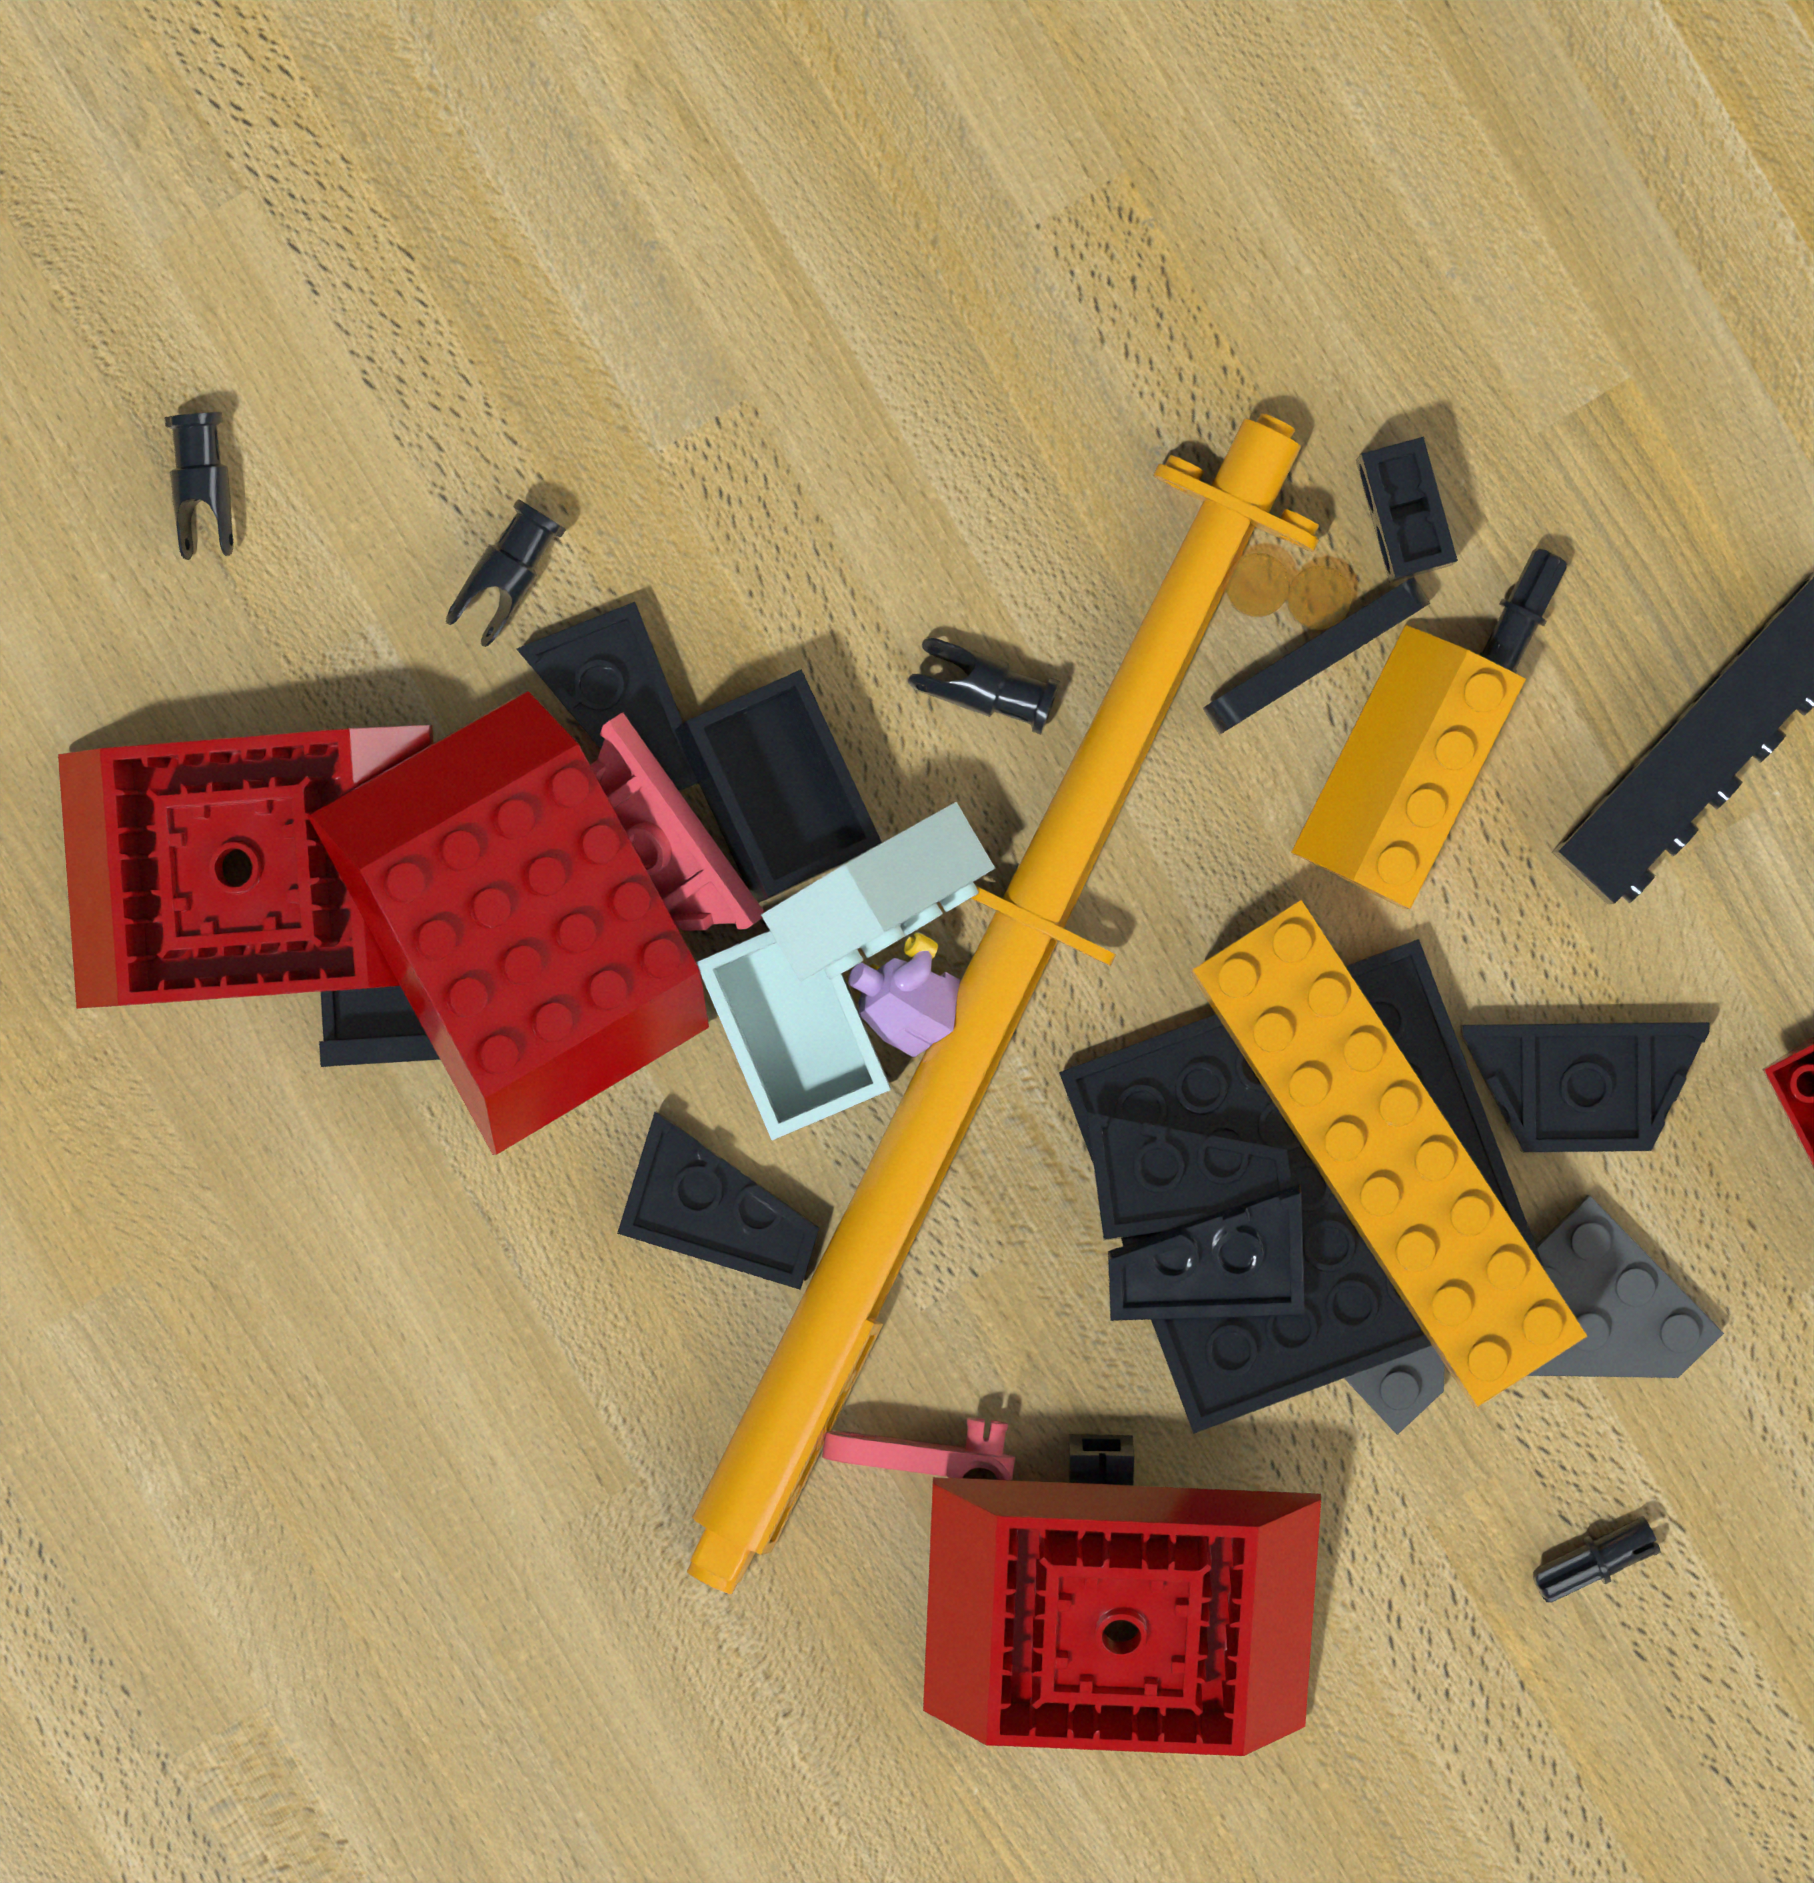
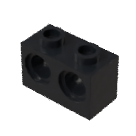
(1406, 509)

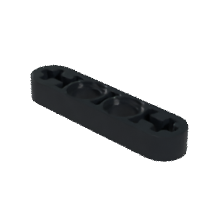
(1316, 655)

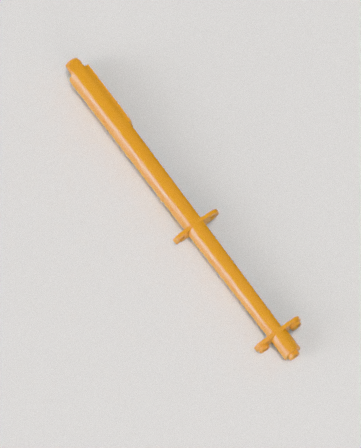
(839, 1309)

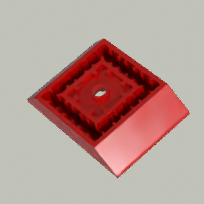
(149, 854)
(1042, 1568)

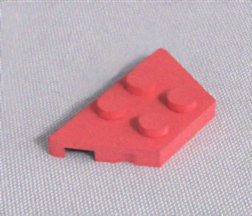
(668, 836)

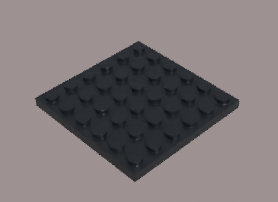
(1352, 1312)

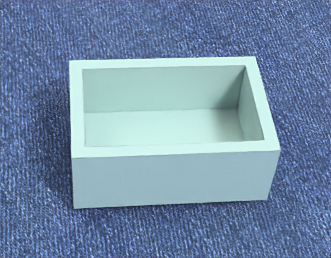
(880, 895)
(792, 1038)

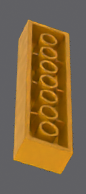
(1388, 1154)

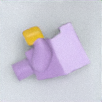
(907, 1000)

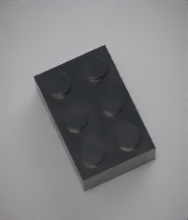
(778, 786)

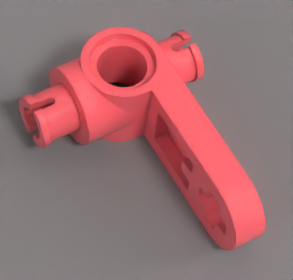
(926, 1456)

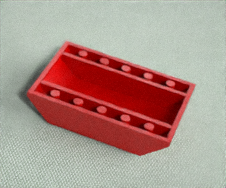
(515, 918)

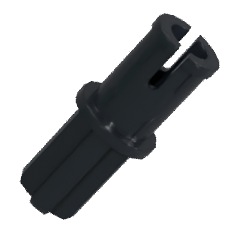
(1524, 609)
(1596, 1560)

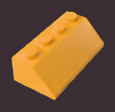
(1408, 766)

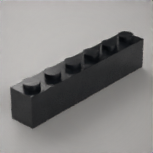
(1698, 756)

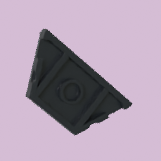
(1585, 1081)

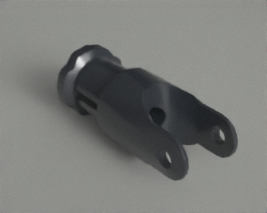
(199, 477)
(508, 566)
(989, 686)

